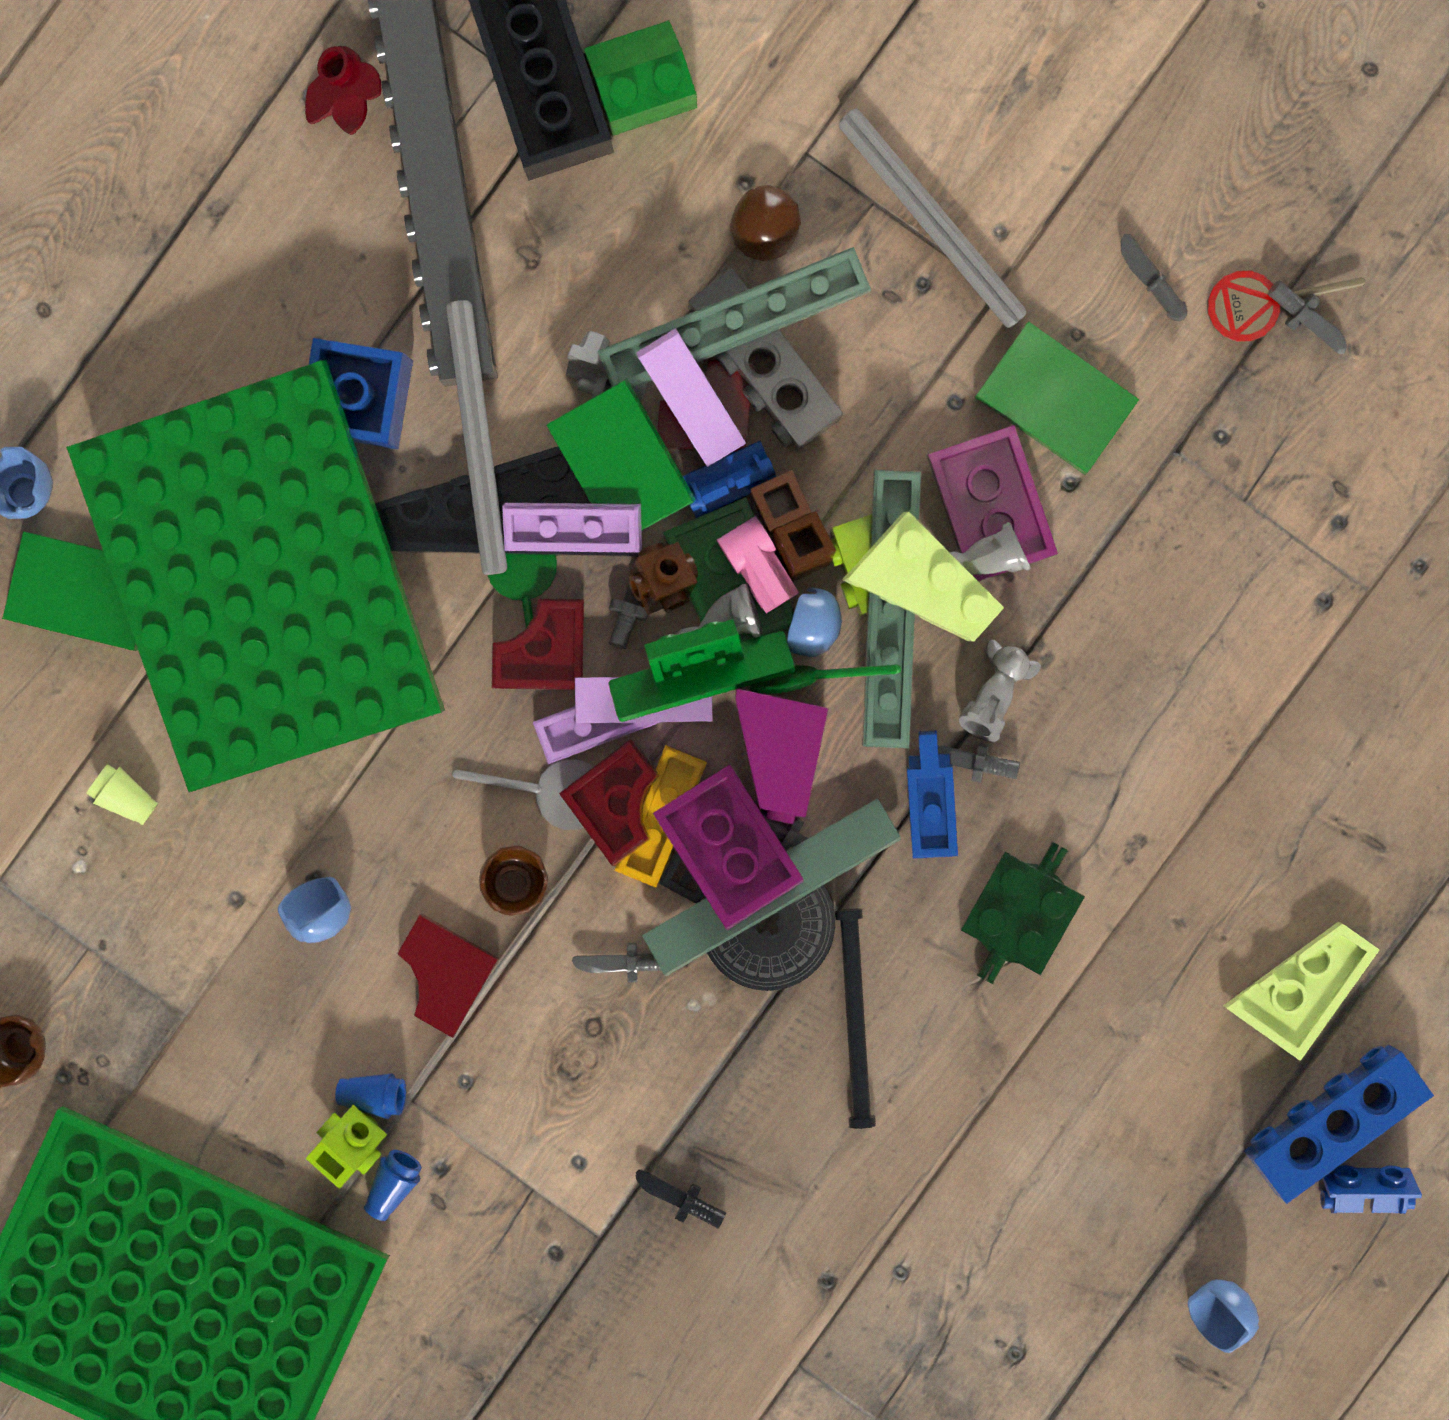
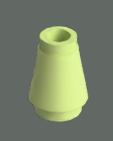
(121, 795)

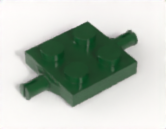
(1022, 913)

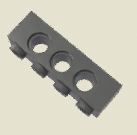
(817, 409)

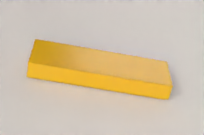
(677, 775)

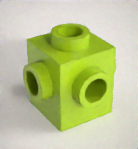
(346, 1145)

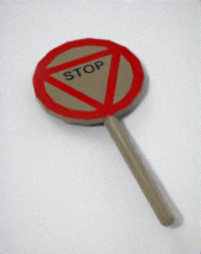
(1245, 311)

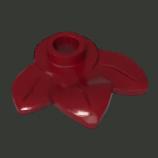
(344, 91)

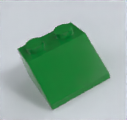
(641, 77)

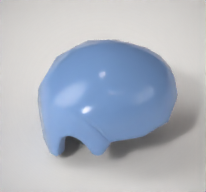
(23, 483)
(814, 623)
(315, 910)
(1224, 1314)

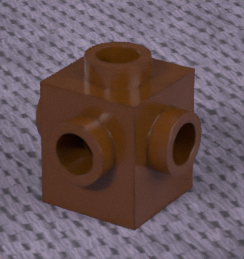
(661, 590)

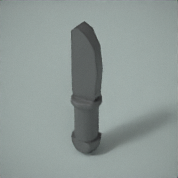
(1150, 276)

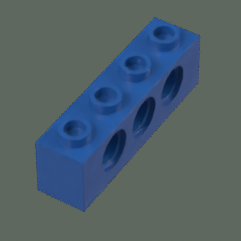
(1327, 1149)

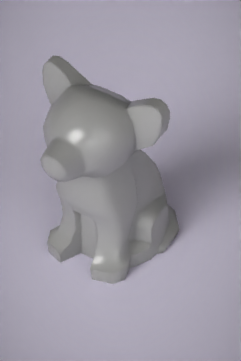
(994, 554)
(734, 605)
(985, 714)

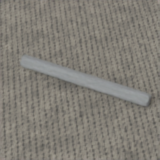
(932, 218)
(476, 437)

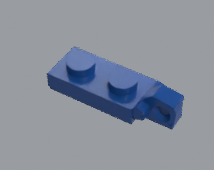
(931, 801)

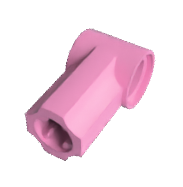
(753, 555)

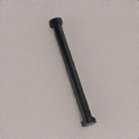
(855, 1018)

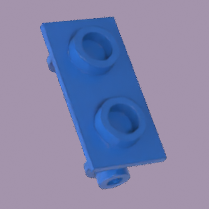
(729, 478)
(1388, 1187)

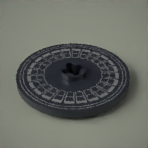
(787, 956)

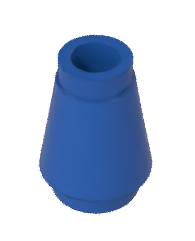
(375, 1094)
(393, 1181)

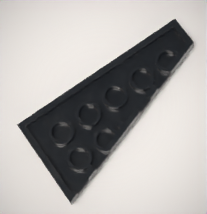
(444, 518)

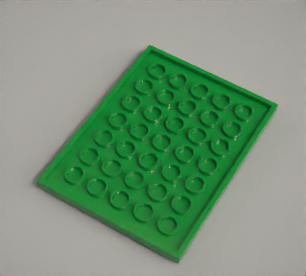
(256, 576)
(169, 1288)

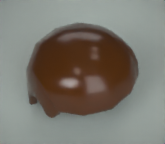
(765, 223)
(513, 880)
(20, 1049)

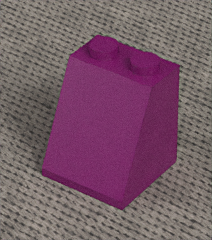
(782, 750)

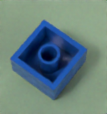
(370, 388)

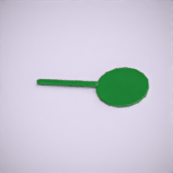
(525, 579)
(807, 675)

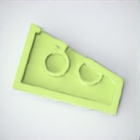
(924, 578)
(1305, 989)

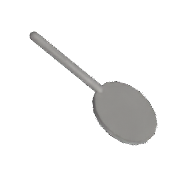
(551, 783)

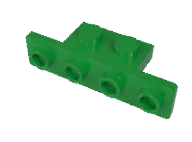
(699, 667)

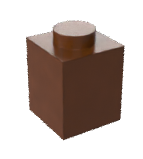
(779, 501)
(803, 546)

